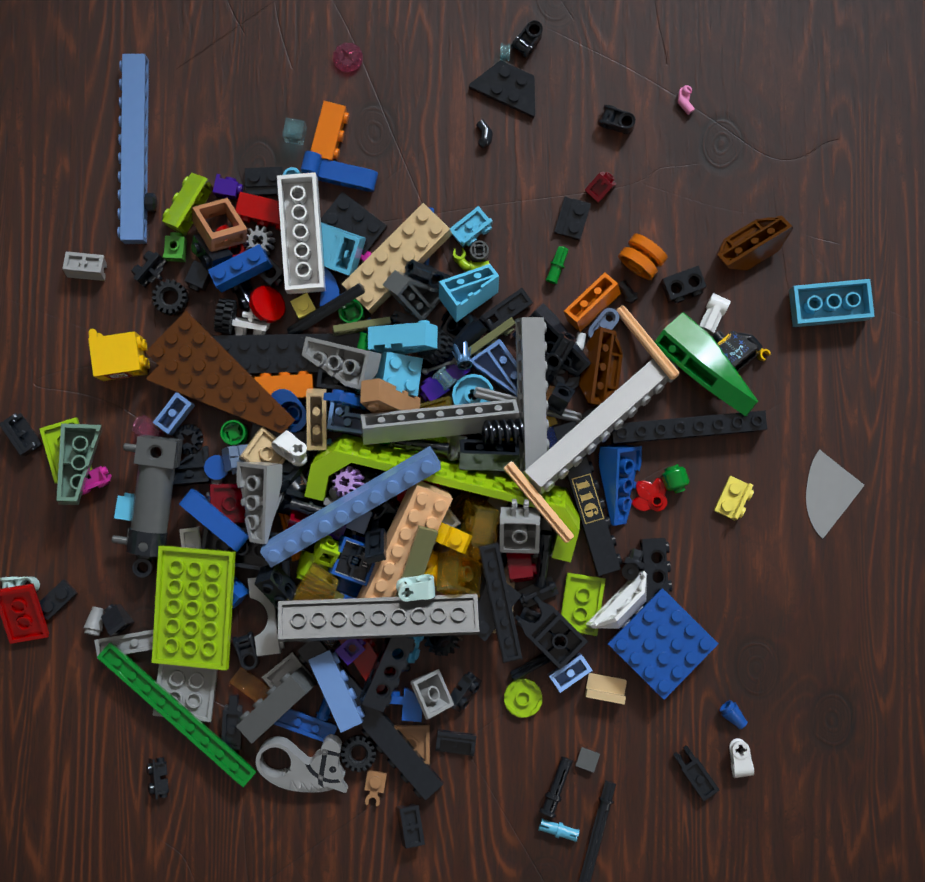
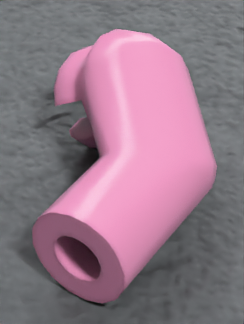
(683, 99)

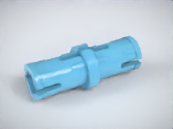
(559, 830)

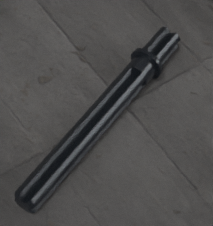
(597, 832)

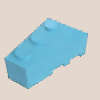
(468, 290)

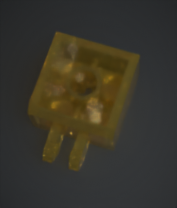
(480, 521)
(458, 573)

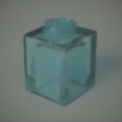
(294, 131)

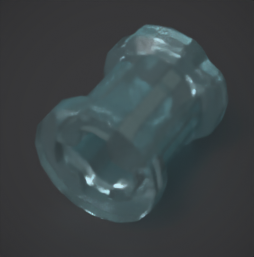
(444, 378)

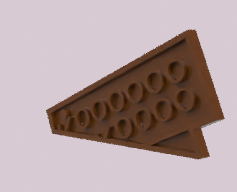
(203, 370)

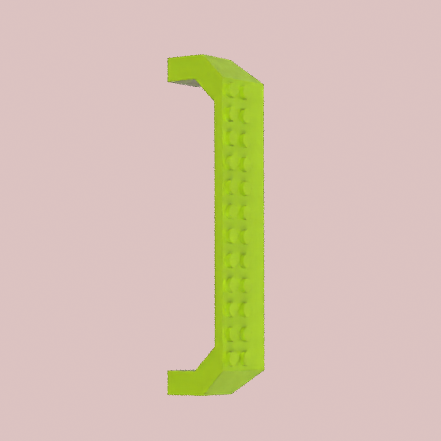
(490, 483)

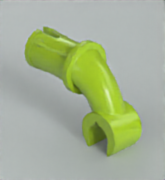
(464, 264)

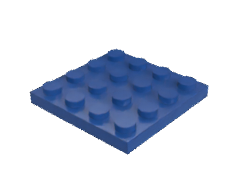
(662, 643)

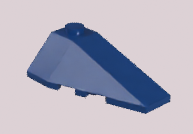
(618, 471)

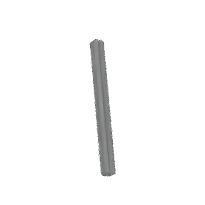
(491, 395)

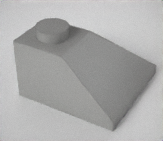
(432, 693)

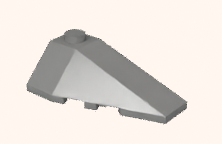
(341, 361)

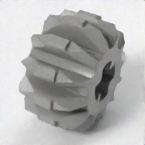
(262, 235)

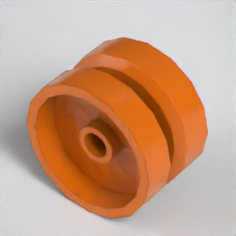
(642, 256)

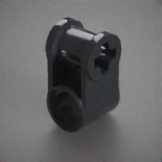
(525, 41)
(615, 119)
(246, 649)

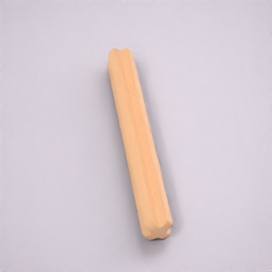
(647, 342)
(538, 501)

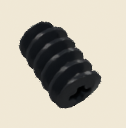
(501, 429)

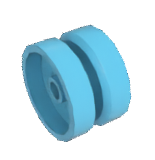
(465, 387)

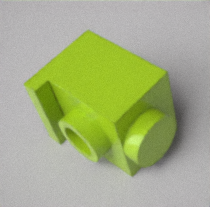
(327, 546)

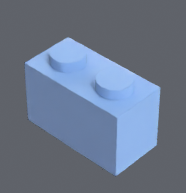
(570, 673)

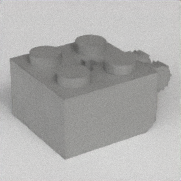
(519, 528)

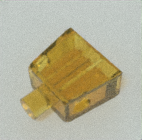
(317, 585)

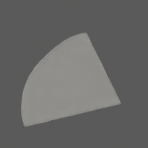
(828, 492)

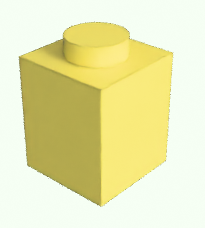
(303, 305)

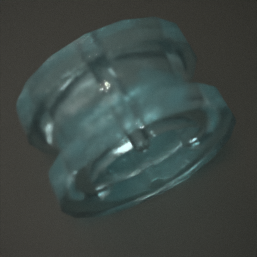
(505, 51)

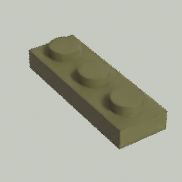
(504, 329)

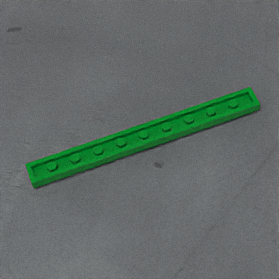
(176, 714)

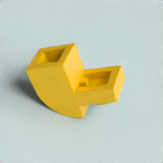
(453, 538)

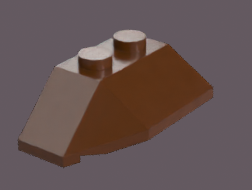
(754, 242)
(603, 373)

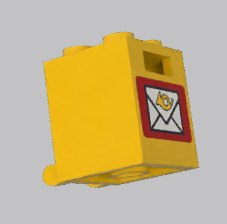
(118, 355)

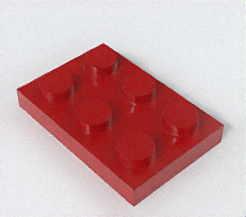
(22, 614)

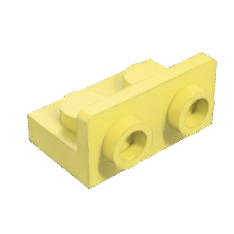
(733, 498)

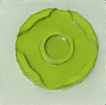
(523, 698)

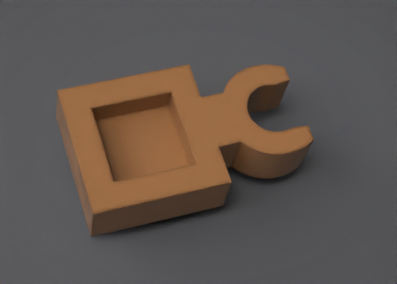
(375, 783)

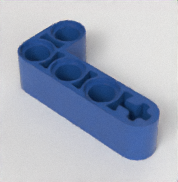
(339, 173)
(214, 520)

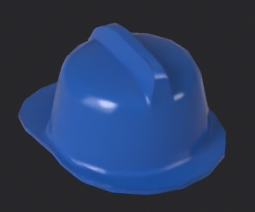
(293, 407)

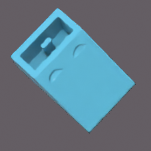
(341, 249)

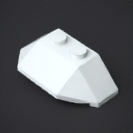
(622, 605)

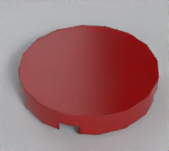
(267, 304)

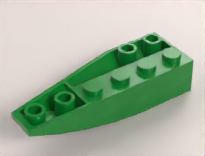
(705, 362)

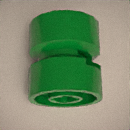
(352, 312)
(234, 433)

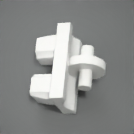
(242, 324)

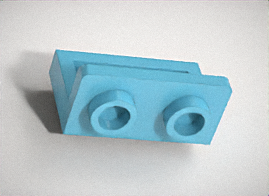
(471, 227)

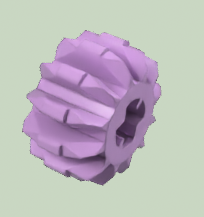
(342, 482)

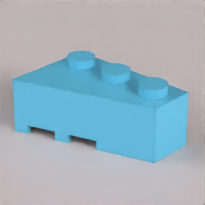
(403, 338)

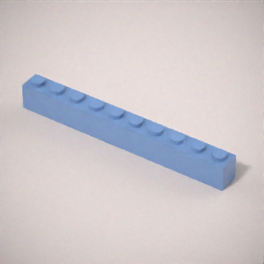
(133, 148)
(351, 506)

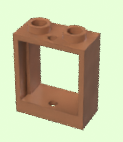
(217, 240)

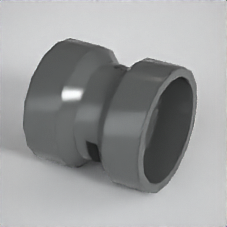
(479, 255)

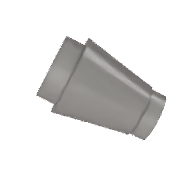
(94, 623)

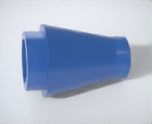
(732, 713)

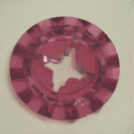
(347, 65)

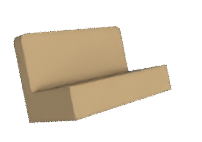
(606, 688)

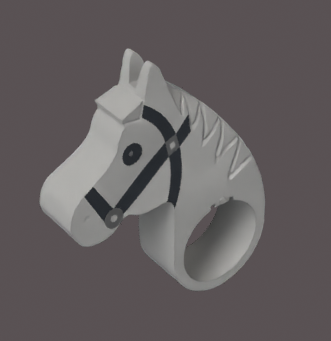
(306, 773)

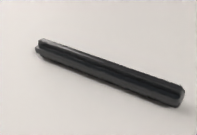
(326, 309)

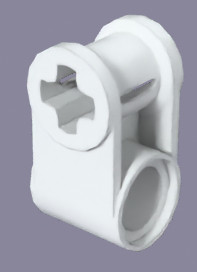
(290, 448)
(740, 761)

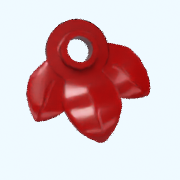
(647, 495)

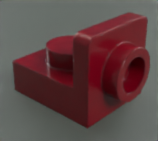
(600, 186)

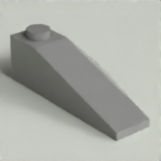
(260, 492)

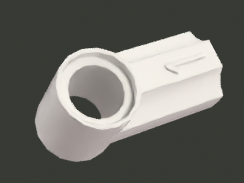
(715, 310)

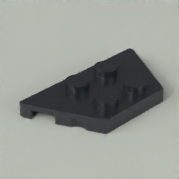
(508, 86)

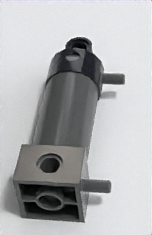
(151, 498)

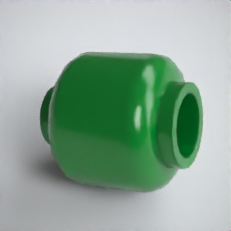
(675, 478)

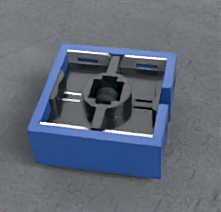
(352, 552)

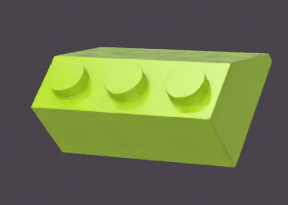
(194, 192)

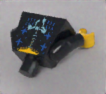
(740, 348)

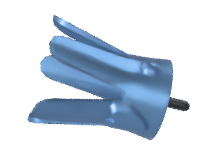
(463, 360)

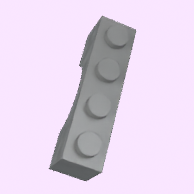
(267, 640)

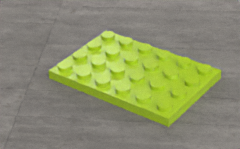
(193, 607)

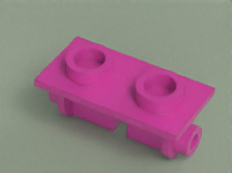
(98, 478)

